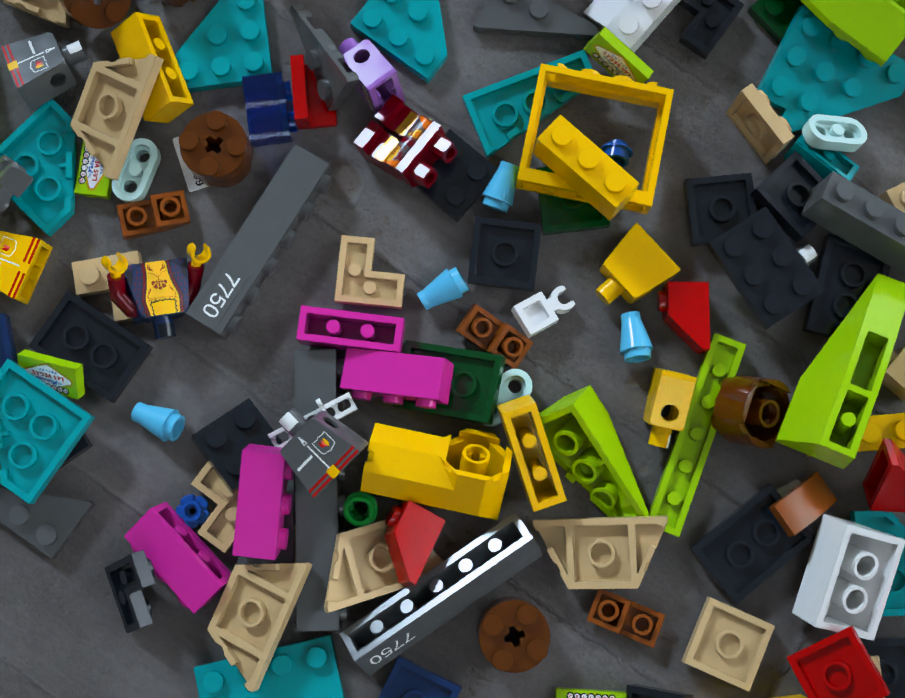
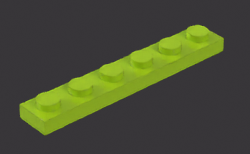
(694, 442)

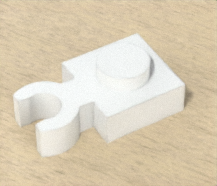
(539, 313)

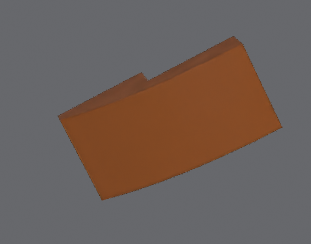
(153, 216)
(494, 336)
(803, 504)
(626, 617)

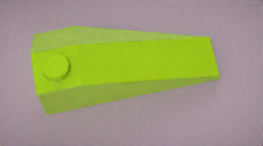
(591, 452)

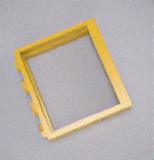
(615, 88)

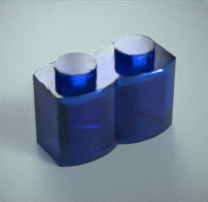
(268, 109)

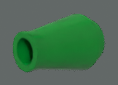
(355, 513)

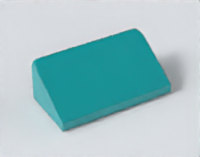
(824, 160)

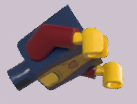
(156, 289)

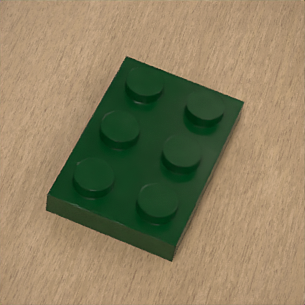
(473, 384)

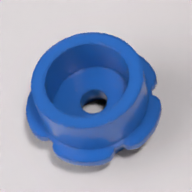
(618, 151)
(201, 507)

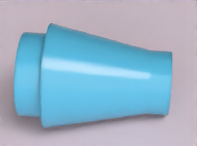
(501, 189)
(443, 289)
(634, 340)
(160, 421)

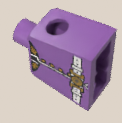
(376, 75)

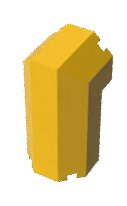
(438, 471)

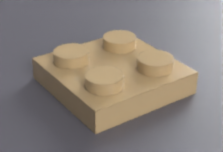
(760, 123)
(728, 643)

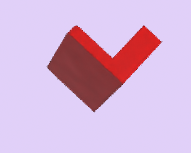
(309, 108)

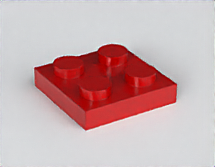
(838, 668)

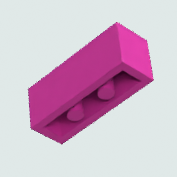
(349, 329)
(397, 377)
(262, 503)
(179, 556)

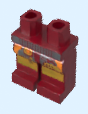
(405, 144)

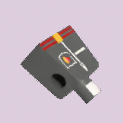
(42, 67)
(319, 448)

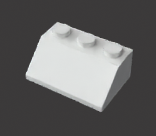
(630, 19)
(848, 577)

